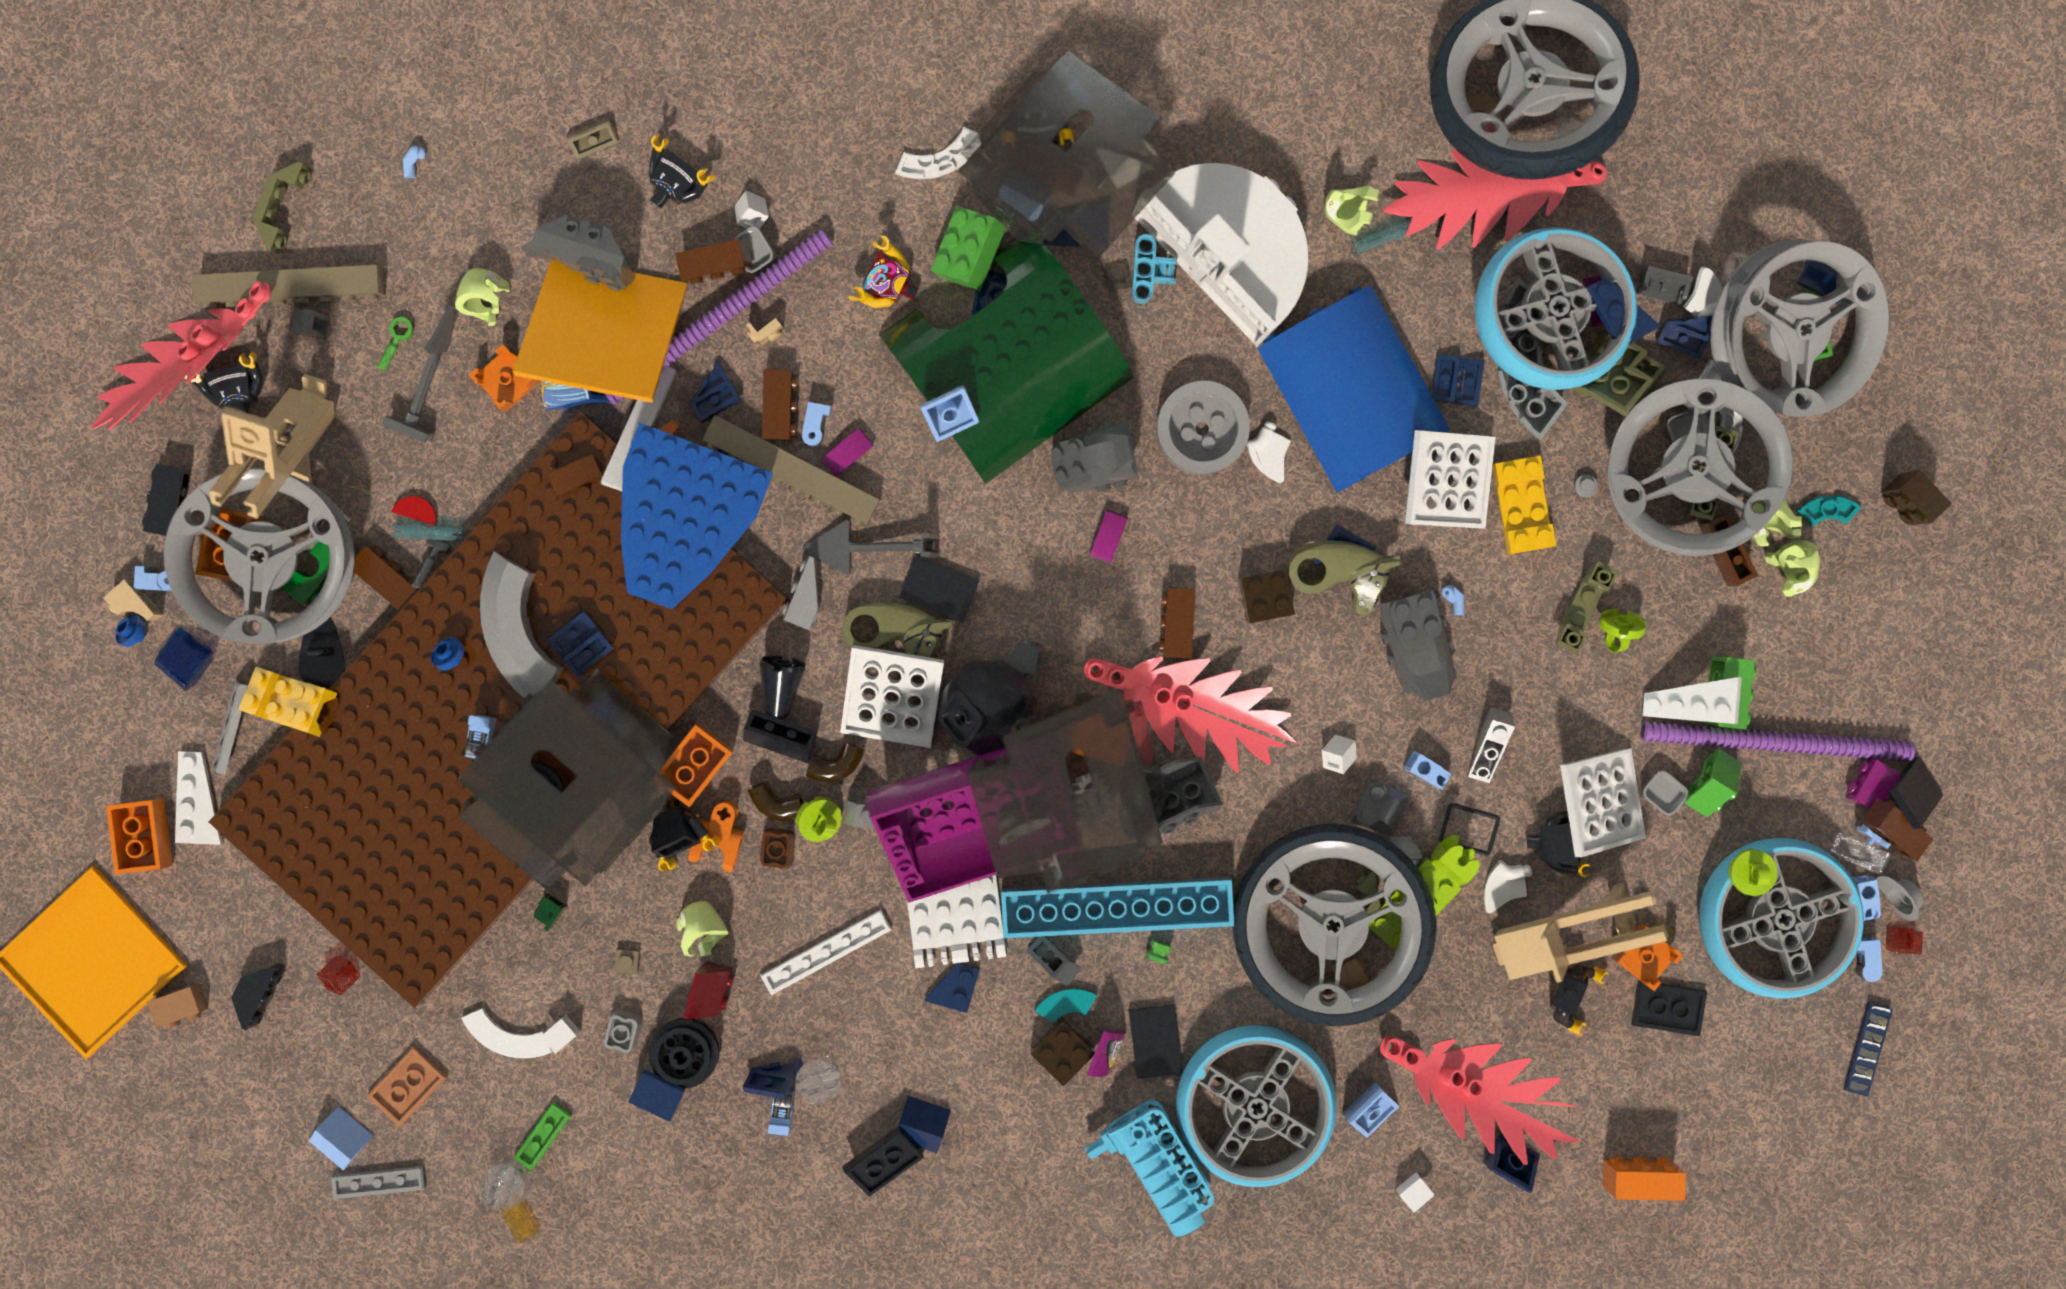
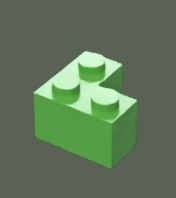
(1716, 783)

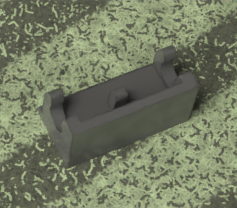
(1664, 285)

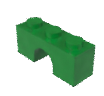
(306, 588)

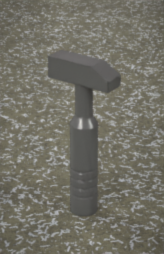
(429, 561)

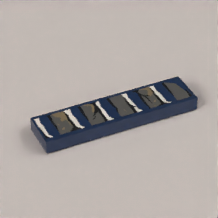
(1868, 1049)

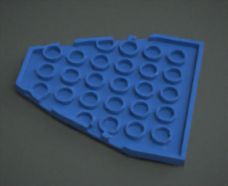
(681, 512)

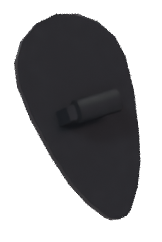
(321, 656)

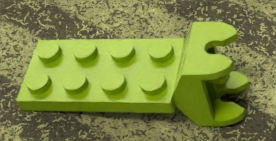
(1443, 874)

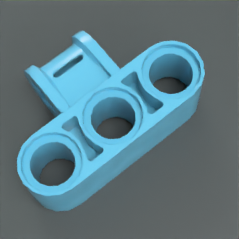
(1157, 269)

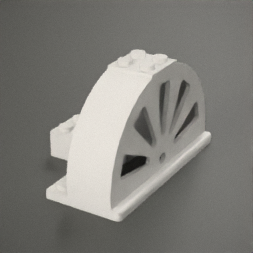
(1234, 241)

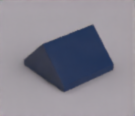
(657, 1095)
(924, 1123)
(1510, 1167)

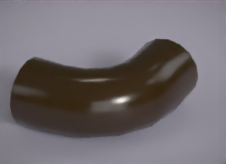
(837, 768)
(771, 805)

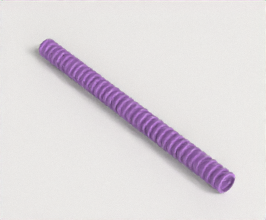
(743, 298)
(1778, 741)

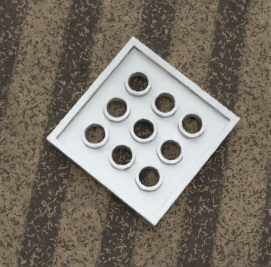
(1423, 465)
(885, 662)
(1593, 793)

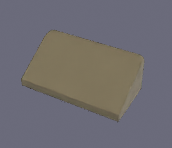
(592, 138)

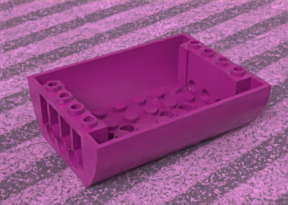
(933, 846)

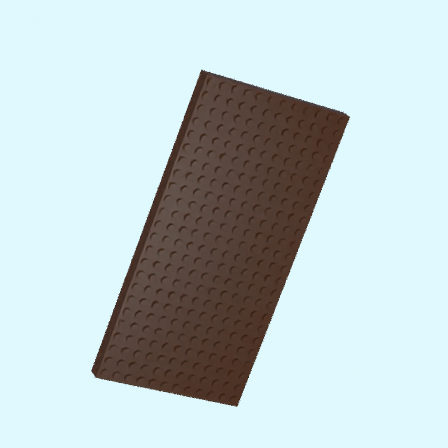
(371, 809)

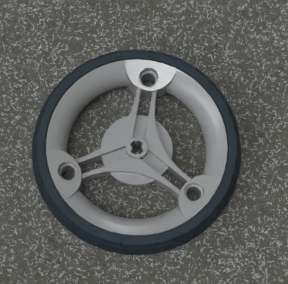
(1534, 86)
(1306, 1001)

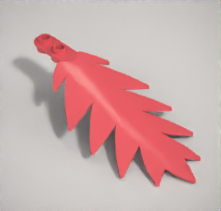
(1486, 194)
(201, 343)
(1175, 683)
(1457, 1083)

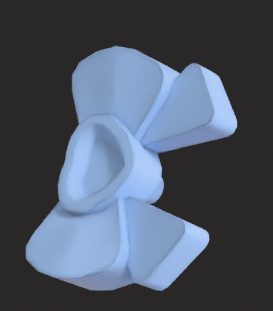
(1873, 837)

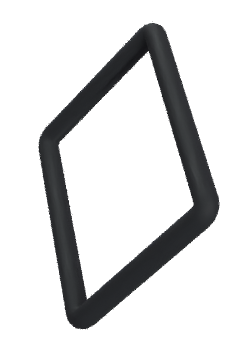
(1497, 822)

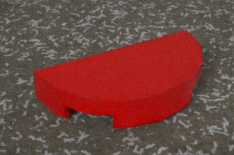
(416, 509)

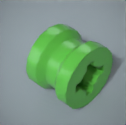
(1159, 951)

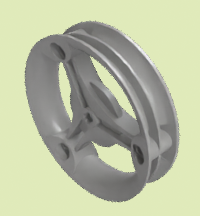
(1801, 326)
(1704, 451)
(255, 575)

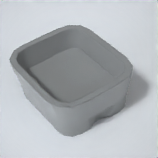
(759, 247)
(1680, 425)
(1665, 793)
(623, 1031)

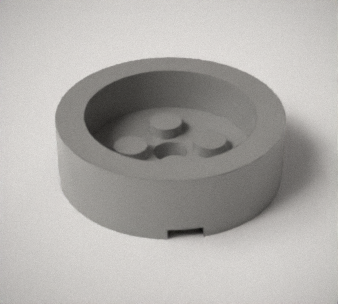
(1219, 410)

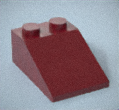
(709, 991)

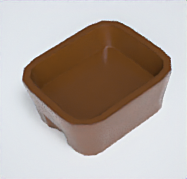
(777, 848)

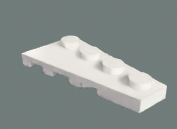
(1699, 702)
(194, 801)

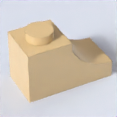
(126, 599)

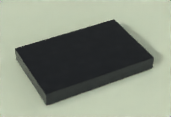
(939, 589)
(1916, 793)
(1669, 1008)
(1155, 1041)
(883, 1161)

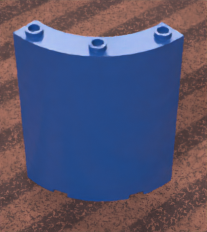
(1352, 387)

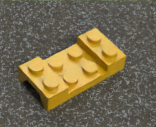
(1523, 505)
(285, 700)

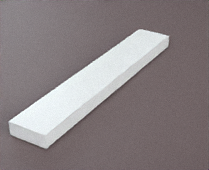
(644, 413)
(826, 952)

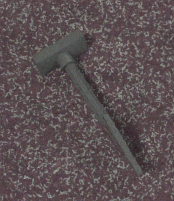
(437, 343)
(835, 547)

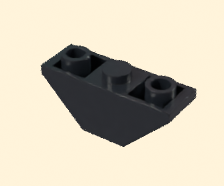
(253, 993)

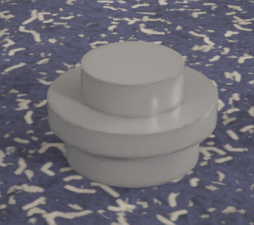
(1586, 486)

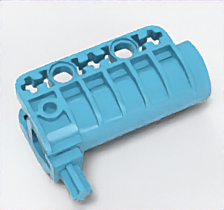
(1156, 1165)

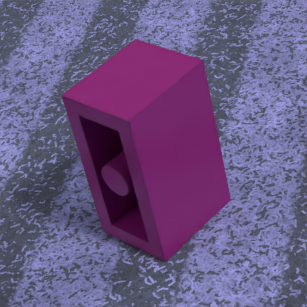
(1872, 783)

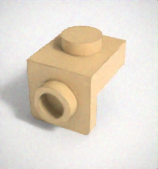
(769, 332)

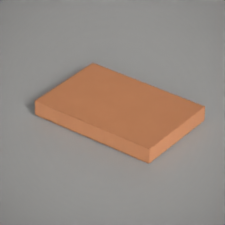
(407, 1086)

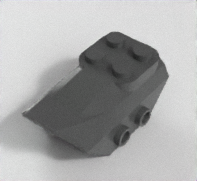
(584, 249)
(1095, 458)
(1418, 645)
(1189, 792)

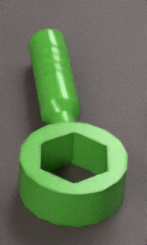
(392, 347)

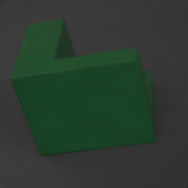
(549, 911)

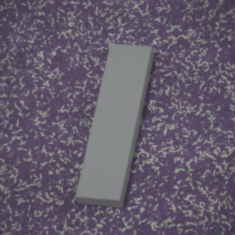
(229, 728)
(378, 1182)

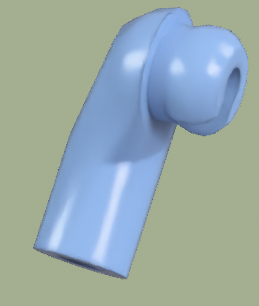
(409, 160)
(1456, 597)

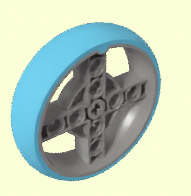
(1495, 325)
(1801, 978)
(1222, 1160)

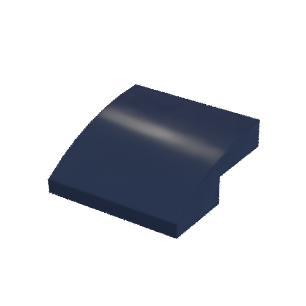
(1818, 278)
(1447, 380)
(580, 643)

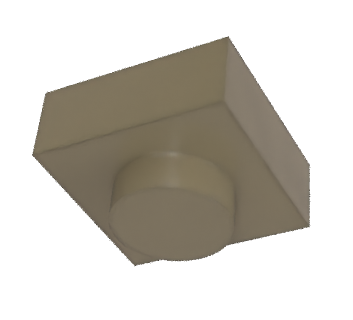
(627, 961)

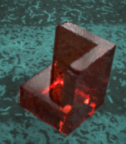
(1904, 940)
(338, 975)

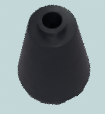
(780, 684)

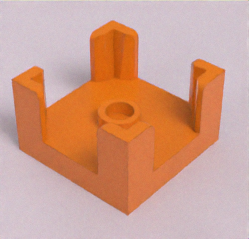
(500, 381)
(1648, 961)

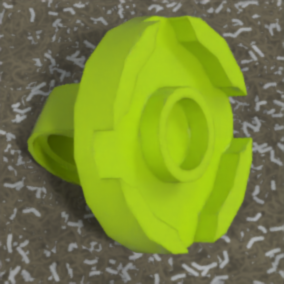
(1621, 626)
(818, 819)
(1753, 872)

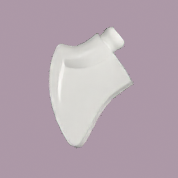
(1705, 294)
(1268, 452)
(1505, 884)

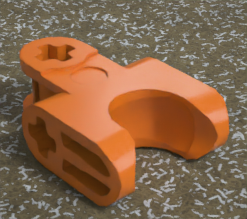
(724, 830)

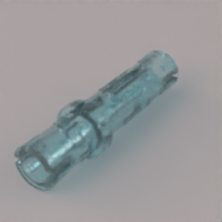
(1382, 237)
(419, 532)

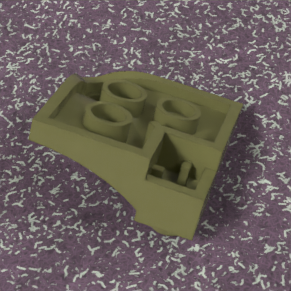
(1626, 381)

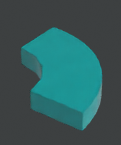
(1828, 508)
(1065, 1002)

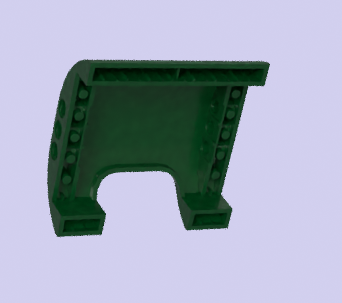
(1023, 359)

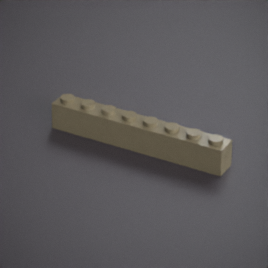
(291, 285)
(792, 470)

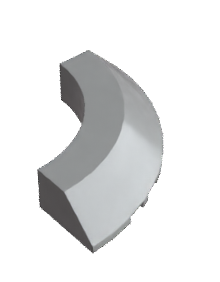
(1532, 405)
(508, 628)

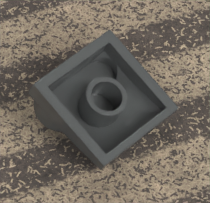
(1380, 807)

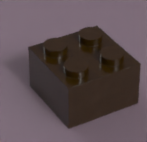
(1915, 498)
(1266, 596)
(1062, 1051)

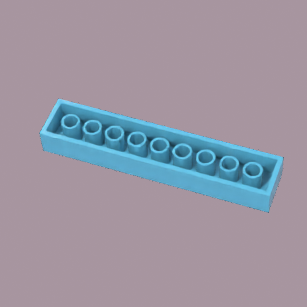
(1118, 907)

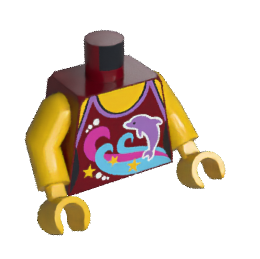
(886, 278)

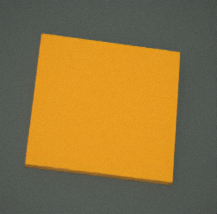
(601, 336)
(90, 962)

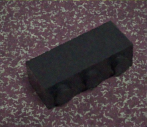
(166, 495)
(779, 736)

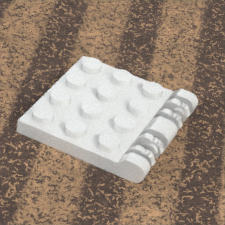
(956, 919)

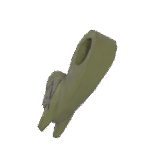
(1345, 561)
(898, 621)

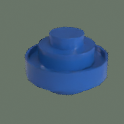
(131, 630)
(447, 653)

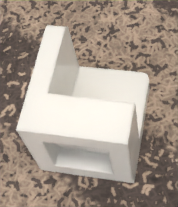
(751, 210)
(1339, 754)
(560, 1034)
(1414, 1192)

